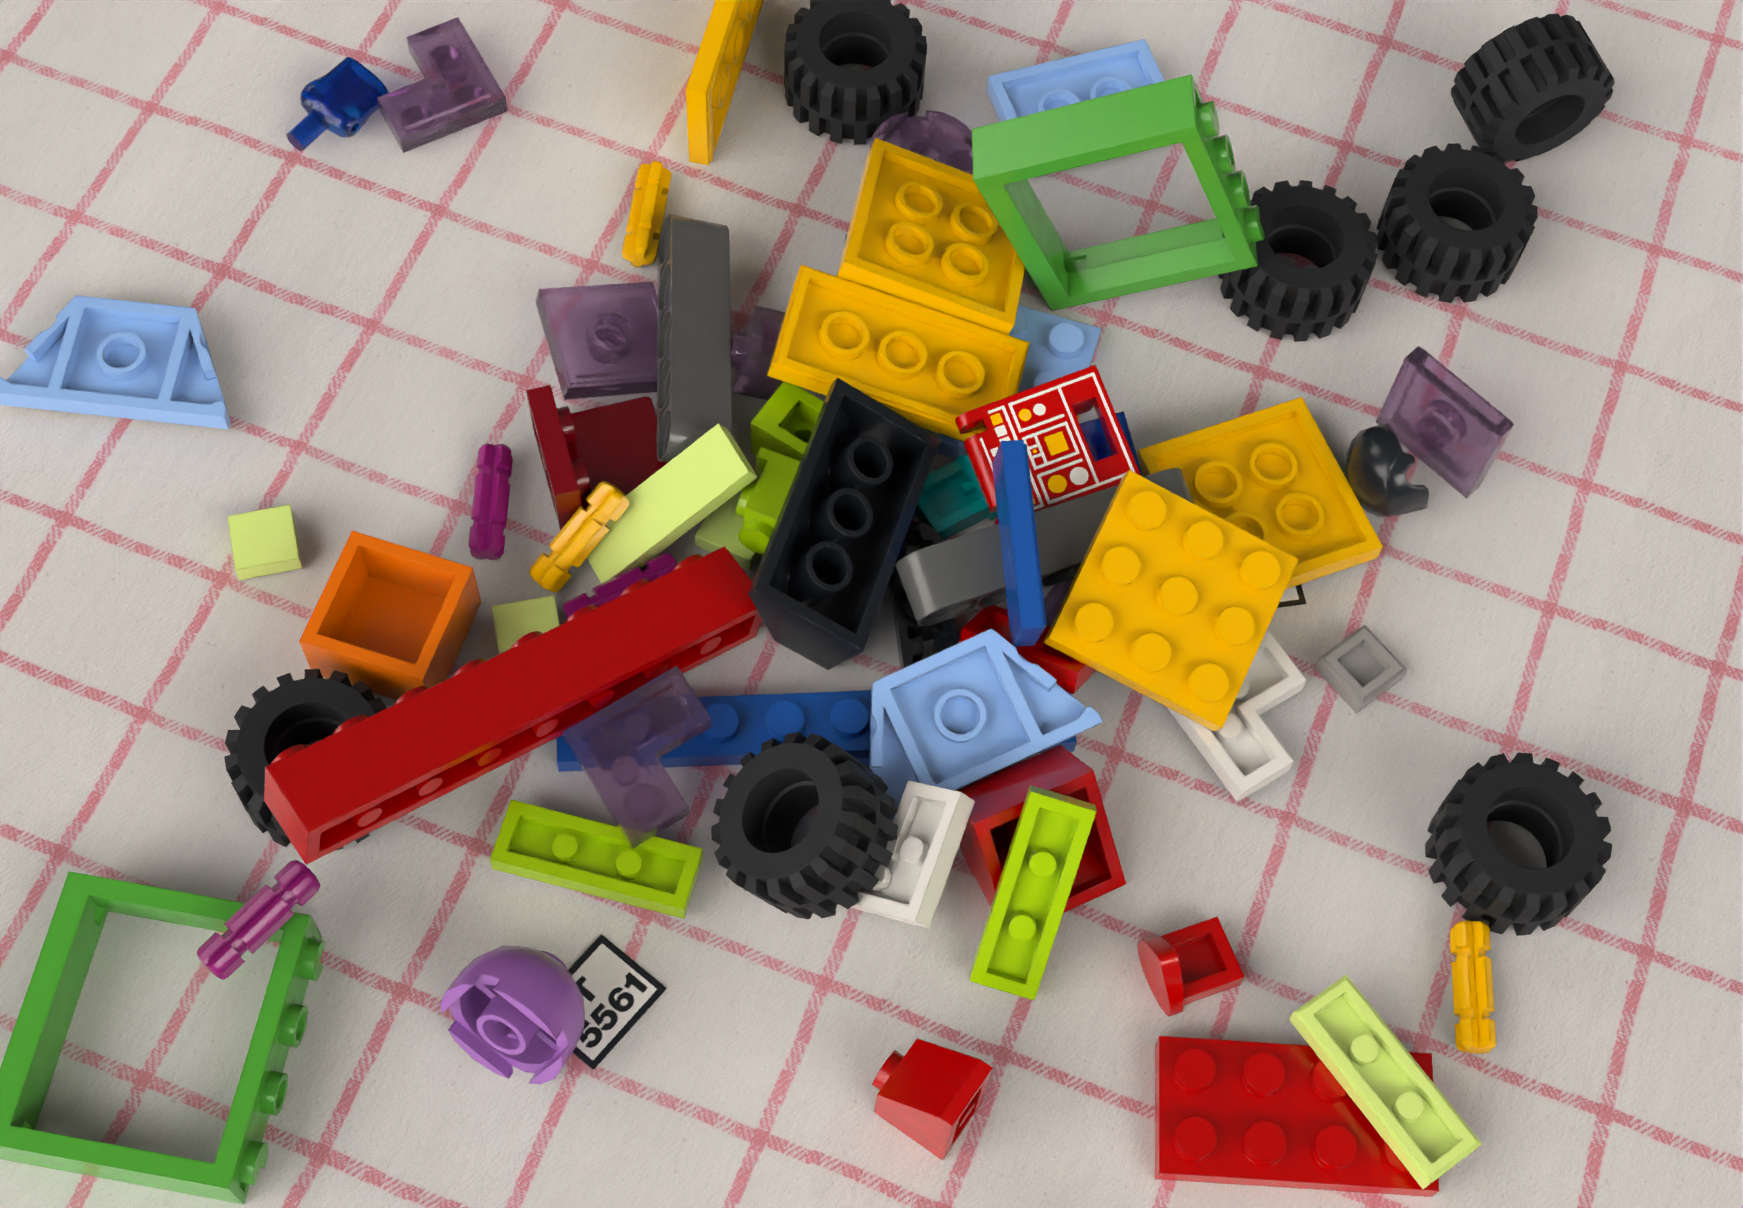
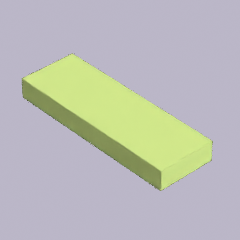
(673, 502)
(1385, 1081)

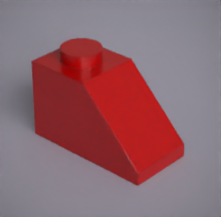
(931, 1093)

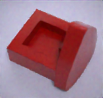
(1189, 965)

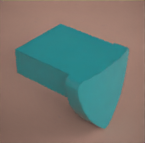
(953, 499)

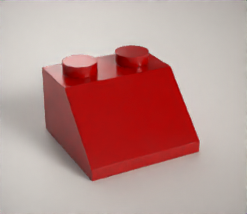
(997, 813)

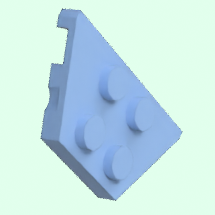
(121, 364)
(967, 716)

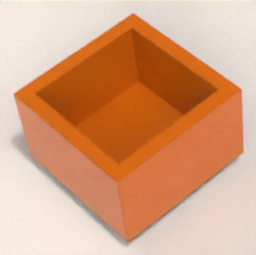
(391, 616)

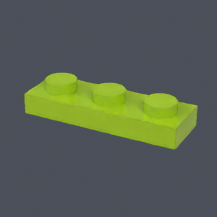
(596, 859)
(1032, 892)

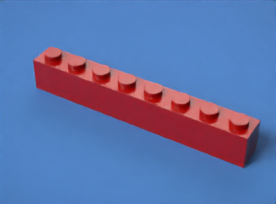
(506, 704)

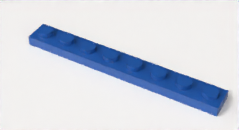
(747, 721)

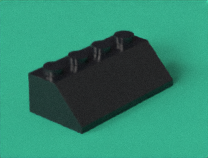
(842, 527)

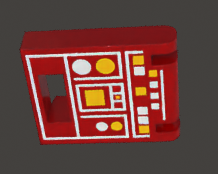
(1056, 445)

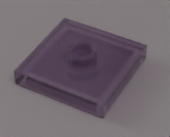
(602, 338)
(1444, 421)

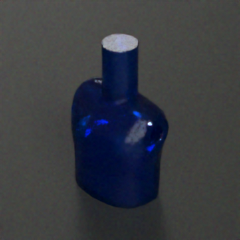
(337, 103)

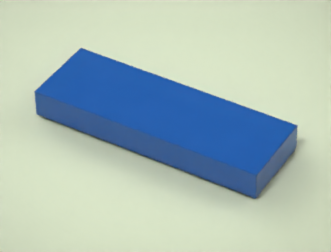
(1019, 543)

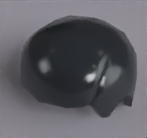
(1378, 472)

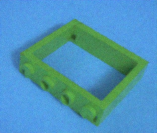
(1102, 130)
(50, 1009)

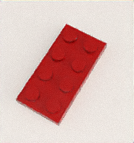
(1267, 1120)

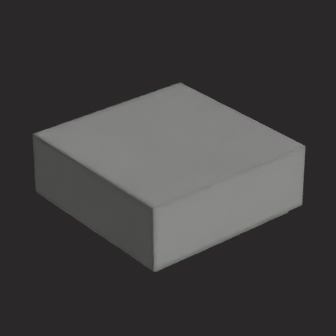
(1360, 668)

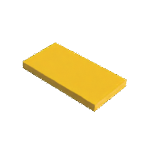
(717, 73)
(894, 352)

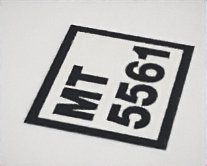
(614, 998)

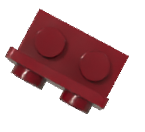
(592, 446)

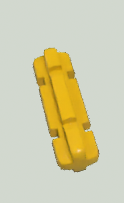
(646, 214)
(579, 537)
(1472, 987)

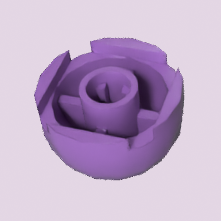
(516, 1012)

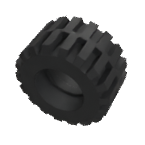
(853, 32)
(1532, 87)
(1466, 188)
(1300, 299)
(284, 718)
(769, 802)
(1544, 805)

